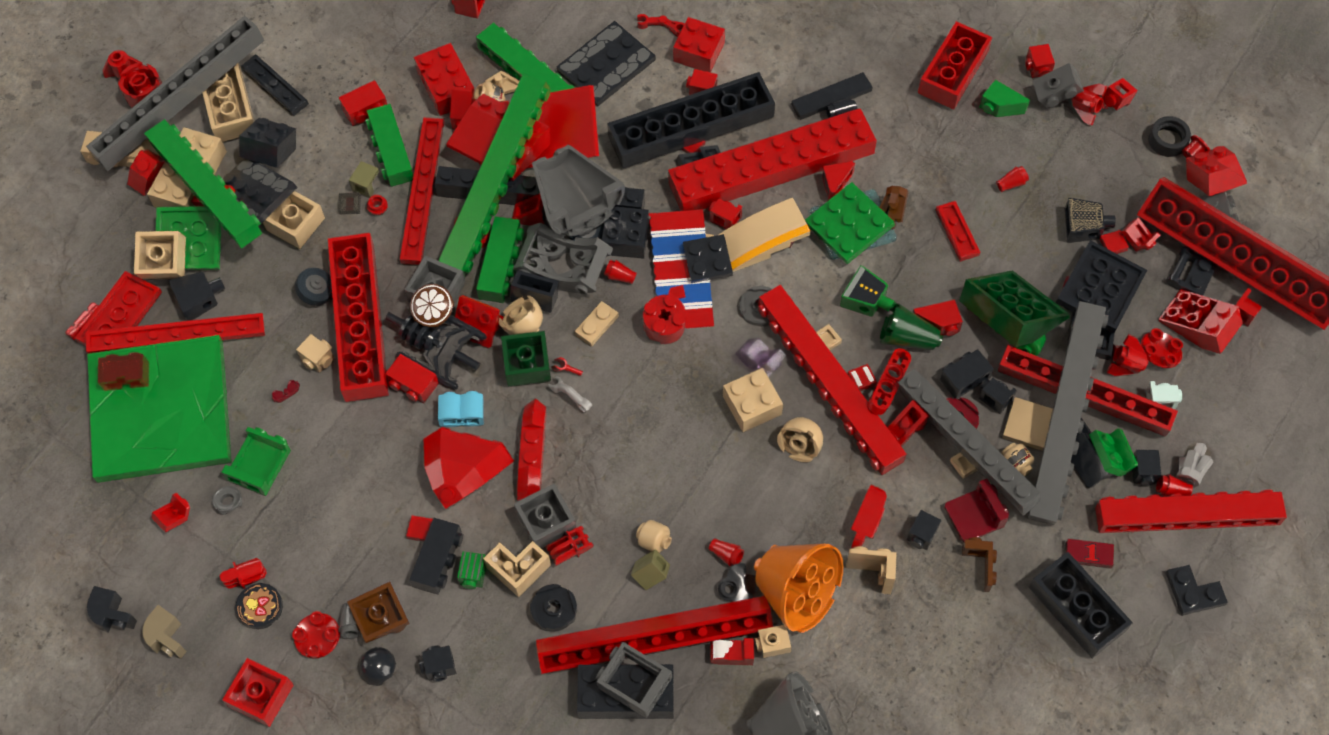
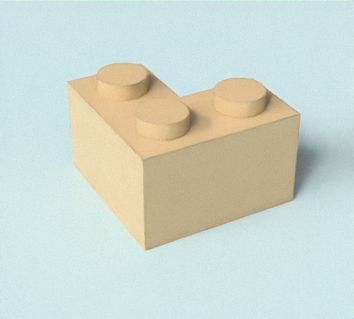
(520, 571)

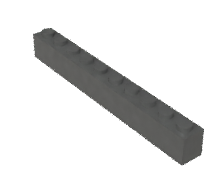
(176, 92)
(1067, 412)

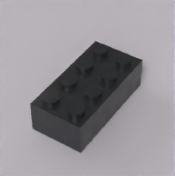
(1080, 604)
(628, 679)

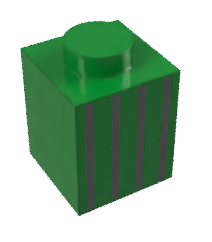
(471, 570)

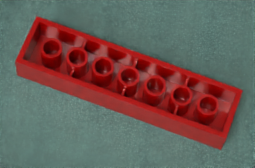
(357, 317)

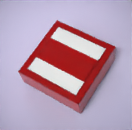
(862, 377)

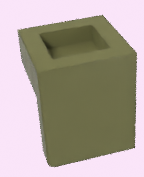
(362, 179)
(650, 569)

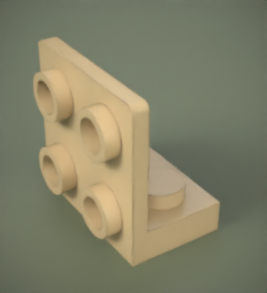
(880, 560)

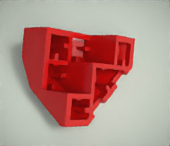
(461, 463)

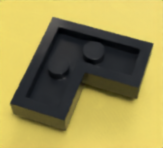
(1191, 597)

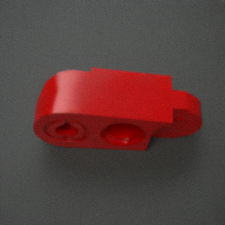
(869, 515)

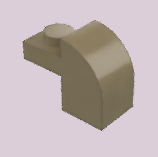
(158, 631)

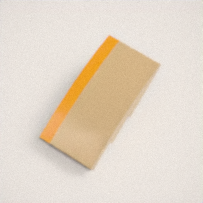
(764, 234)

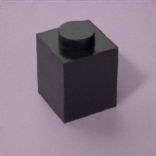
(1148, 468)
(923, 530)

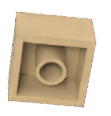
(295, 219)
(159, 255)
(752, 400)

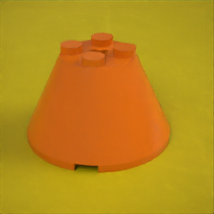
(800, 582)

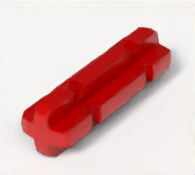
(72, 331)

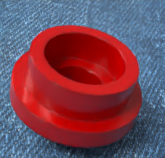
(377, 200)

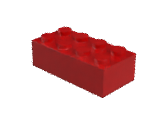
(954, 65)

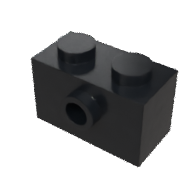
(540, 288)

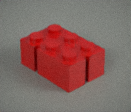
(439, 72)

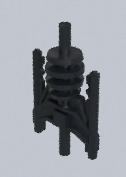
(440, 345)

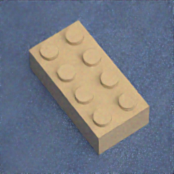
(228, 105)
(168, 188)

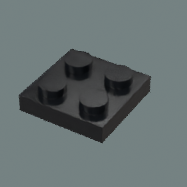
(707, 258)

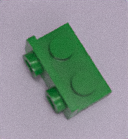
(1114, 451)

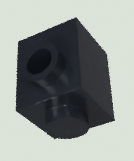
(437, 663)

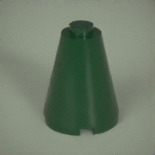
(909, 330)

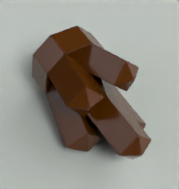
(895, 203)

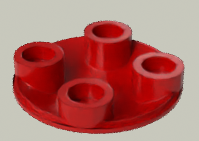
(1162, 348)
(316, 635)

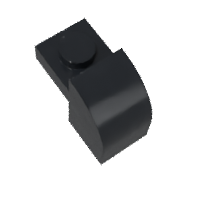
(103, 608)

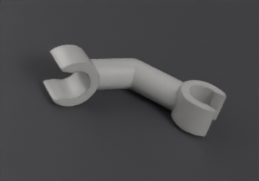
(582, 403)

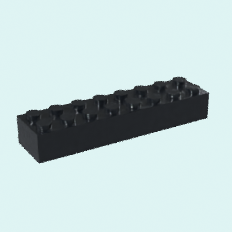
(691, 120)

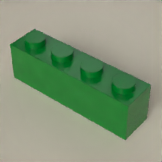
(390, 145)
(499, 259)

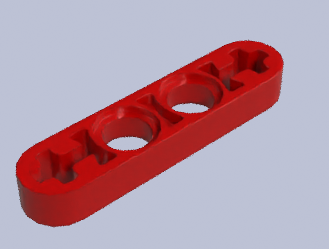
(887, 380)

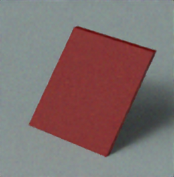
(571, 121)

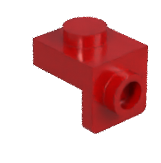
(1139, 235)
(172, 513)

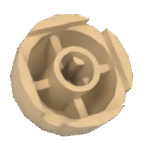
(522, 316)
(801, 439)

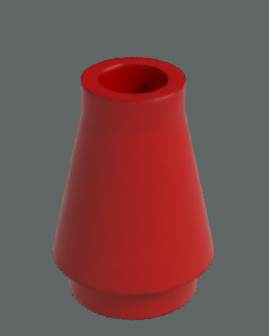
(1013, 179)
(619, 272)
(1170, 485)
(728, 552)

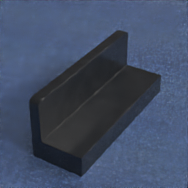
(1087, 460)

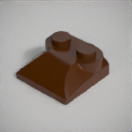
(378, 612)

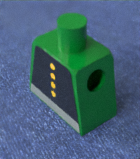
(866, 293)

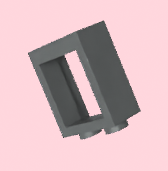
(649, 701)

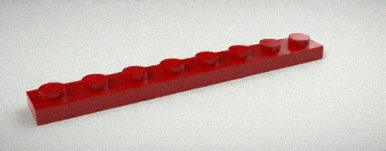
(422, 191)
(227, 327)

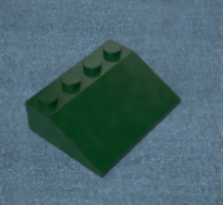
(1012, 307)

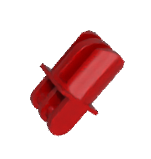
(566, 547)
(243, 573)

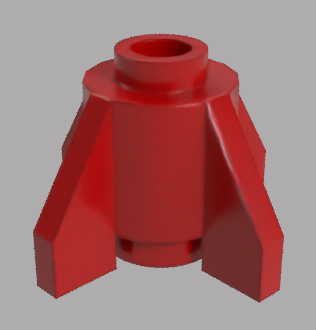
(117, 62)
(1089, 102)
(1129, 358)

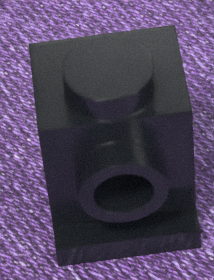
(996, 394)

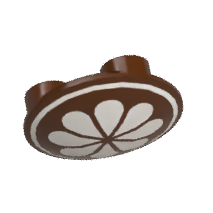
(431, 305)

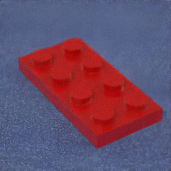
(122, 306)

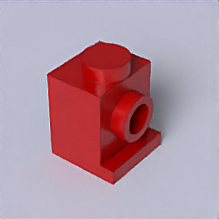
(1115, 98)
(724, 213)

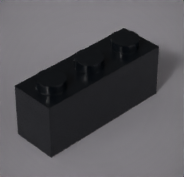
(436, 556)

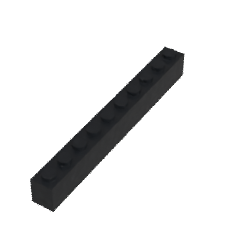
(458, 182)

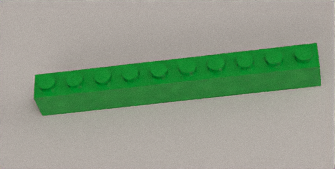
(495, 173)

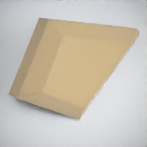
(504, 81)

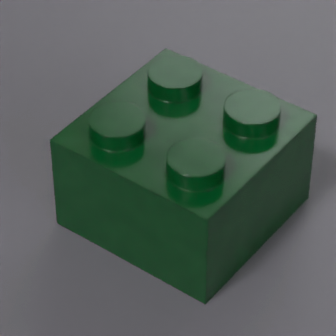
(526, 358)

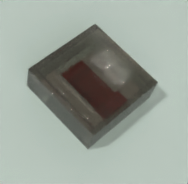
(349, 203)

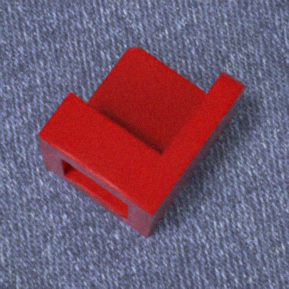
(1248, 308)

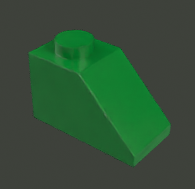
(1003, 101)

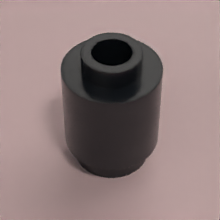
(840, 107)

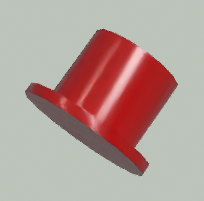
(1195, 146)

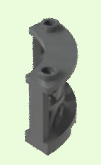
(592, 253)

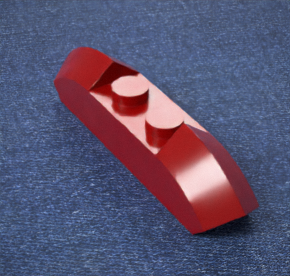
(531, 449)

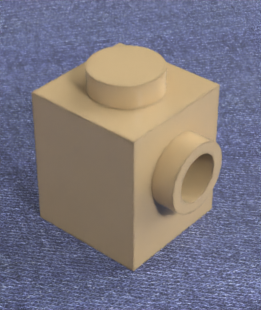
(315, 353)
(779, 635)

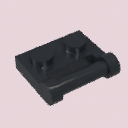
(1198, 276)

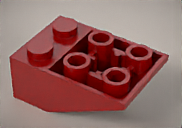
(1202, 320)

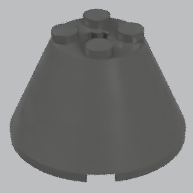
(790, 711)

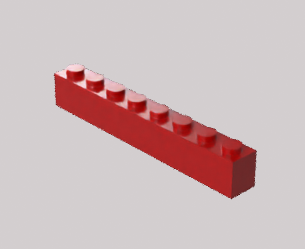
(1102, 396)
(1190, 512)

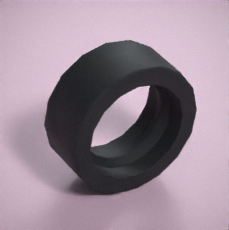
(1174, 124)

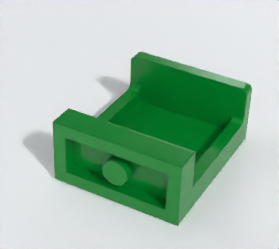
(258, 461)

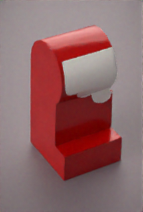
(732, 652)

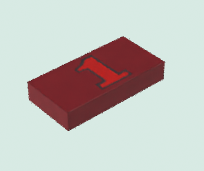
(1091, 552)

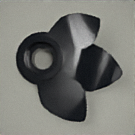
(743, 584)

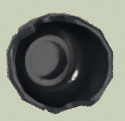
(377, 666)

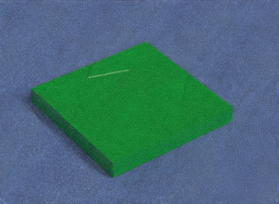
(170, 423)

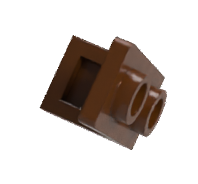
(977, 548)

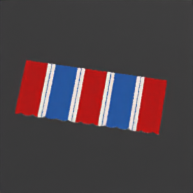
(671, 270)

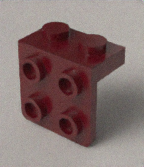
(977, 511)

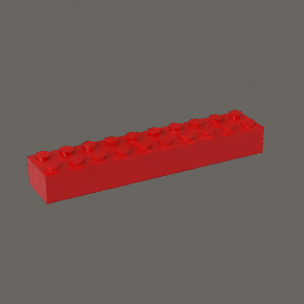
(772, 161)
(1239, 250)

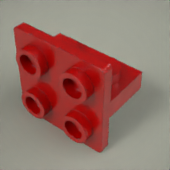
(479, 316)

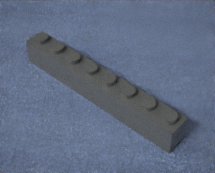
(970, 442)

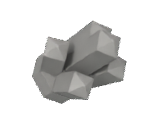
(1194, 465)

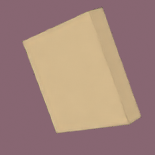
(1028, 423)

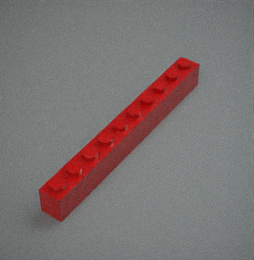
(831, 380)
(655, 633)

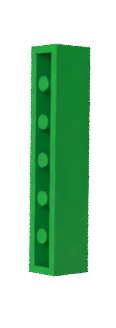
(516, 59)

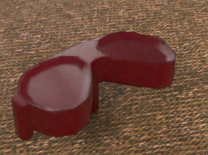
(292, 388)

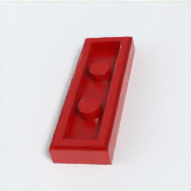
(957, 231)

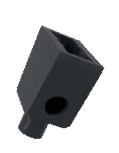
(196, 293)

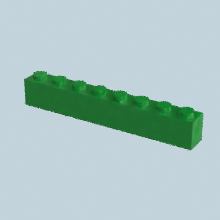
(203, 183)

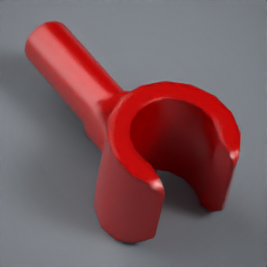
(564, 366)

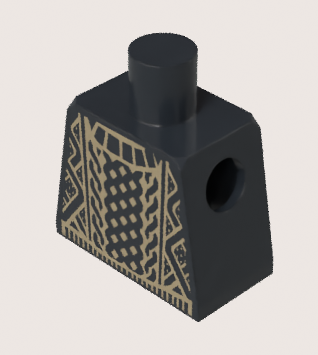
(1085, 220)

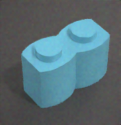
(460, 409)

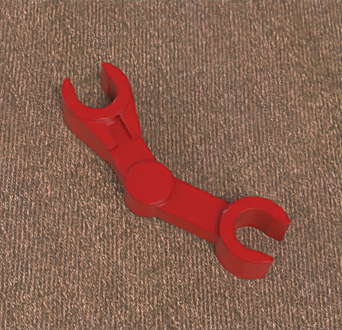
(662, 21)

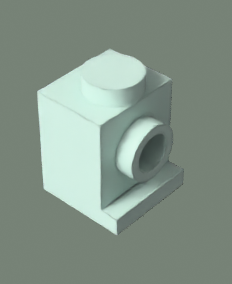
(1164, 394)

